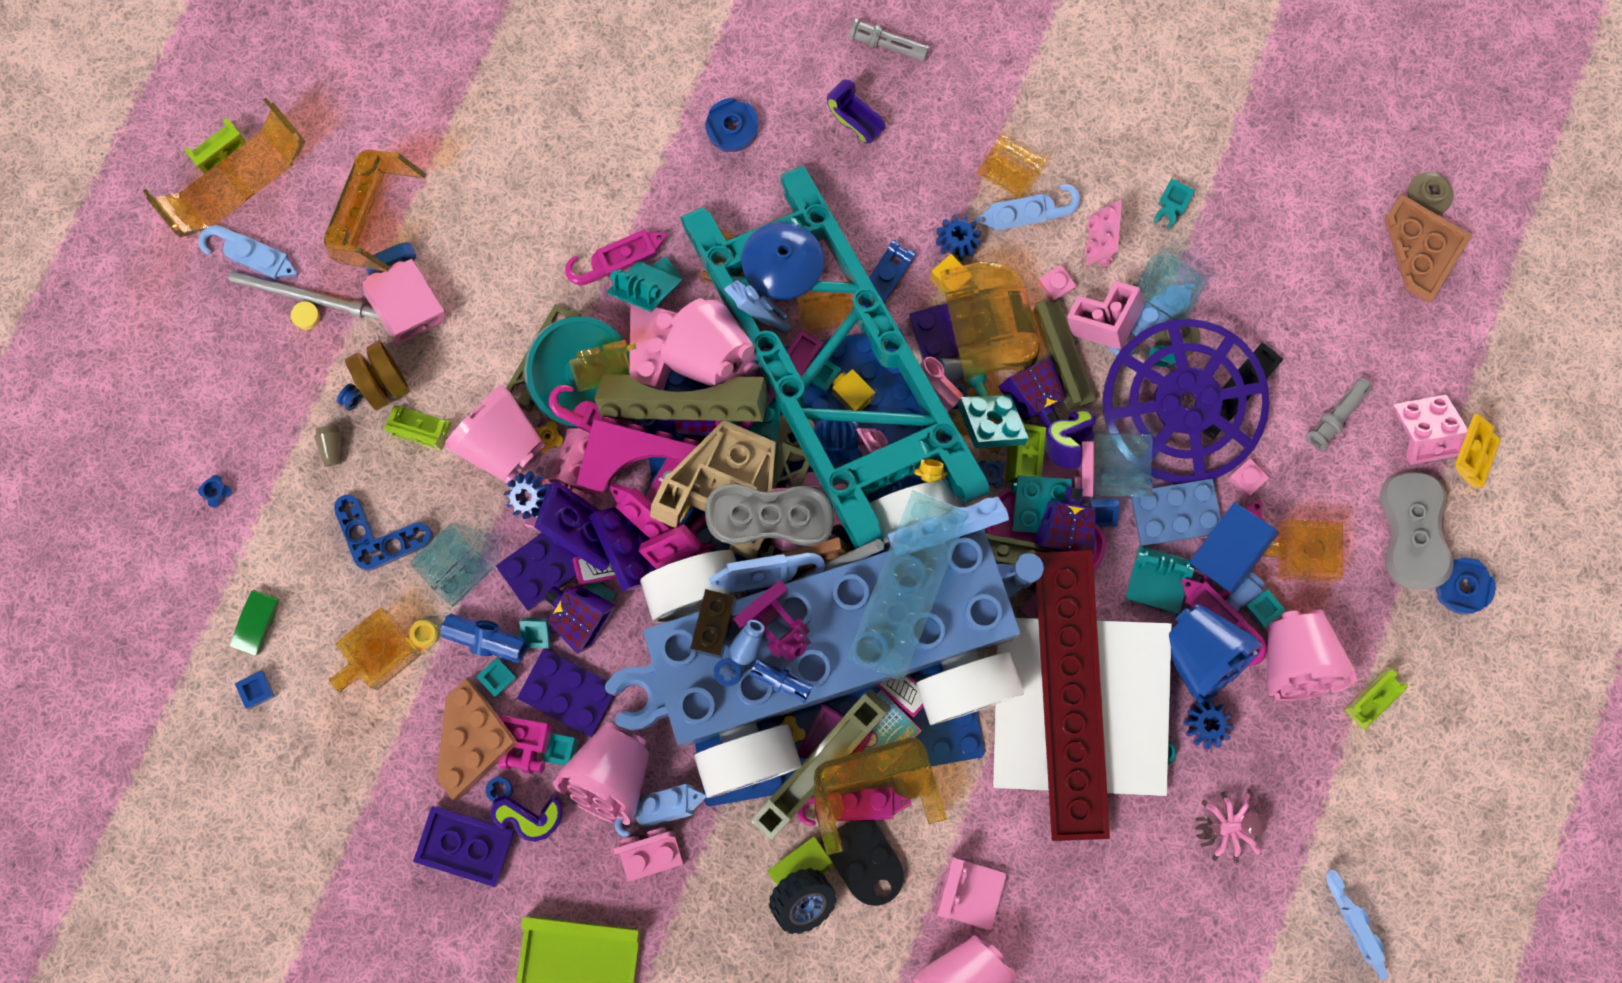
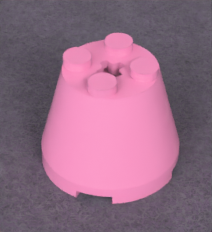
(708, 344)
(496, 437)
(1306, 658)
(606, 774)
(967, 964)

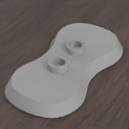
(744, 515)
(1417, 548)

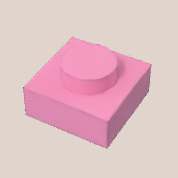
(1057, 283)
(1248, 477)

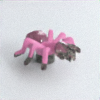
(1232, 826)

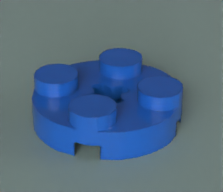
(730, 139)
(1471, 601)

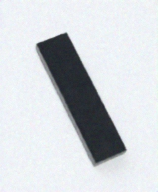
(1269, 361)

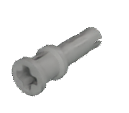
(919, 50)
(1332, 422)

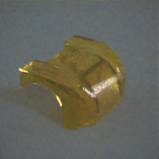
(990, 318)

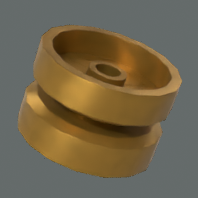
(374, 377)

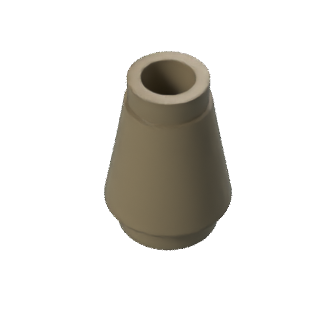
(329, 444)

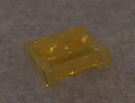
(1007, 173)

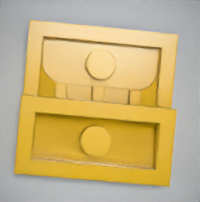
(1477, 452)

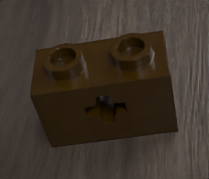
(713, 624)

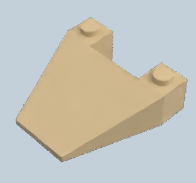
(722, 458)

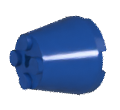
(1209, 651)

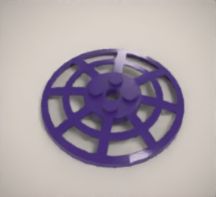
(1196, 382)

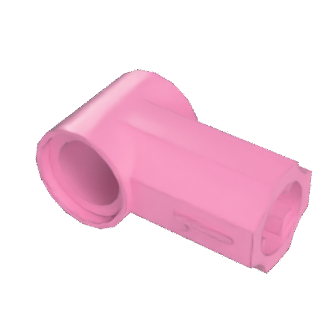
(943, 387)

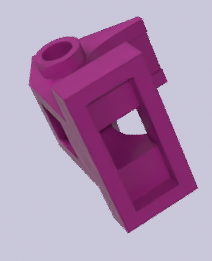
(766, 610)

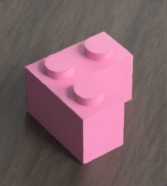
(1108, 321)

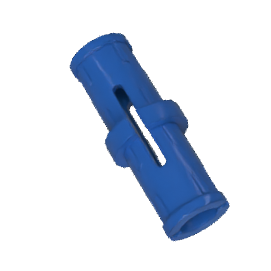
(781, 680)

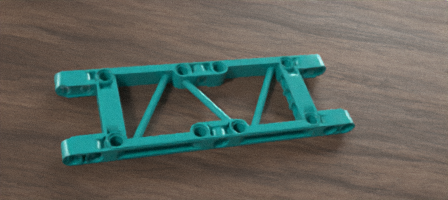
(781, 376)

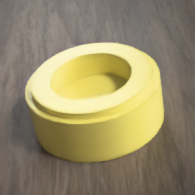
(305, 315)
(424, 633)

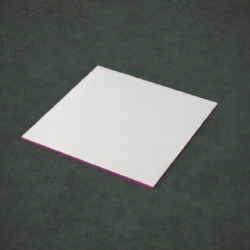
(1134, 709)

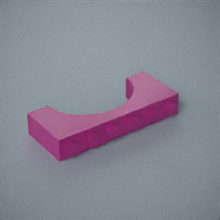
(616, 447)

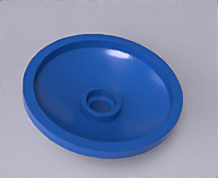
(782, 275)

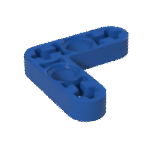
(368, 542)

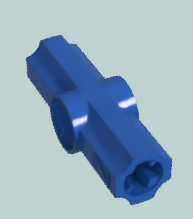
(484, 638)

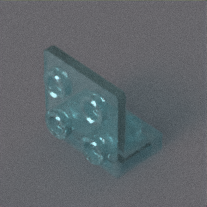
(1170, 285)
(1123, 464)
(450, 565)

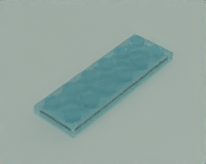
(907, 585)

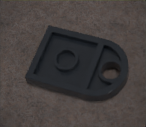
(866, 861)

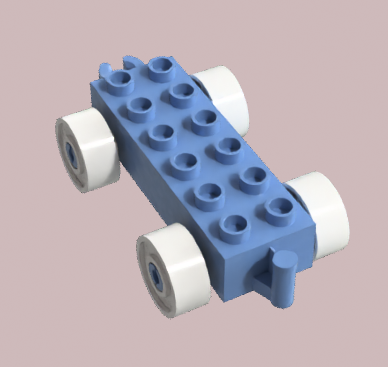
(966, 617)

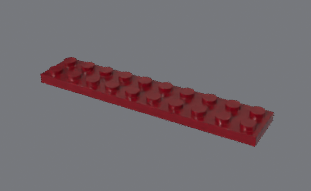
(1072, 697)

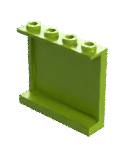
(576, 952)

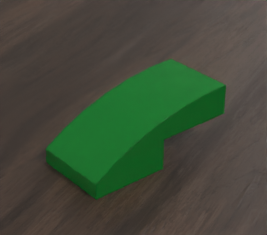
(253, 622)

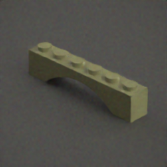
(731, 401)
(838, 743)

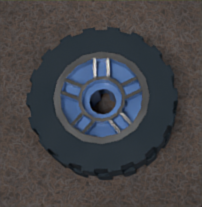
(802, 901)

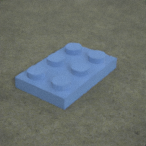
(1176, 513)

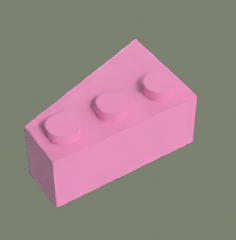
(648, 333)

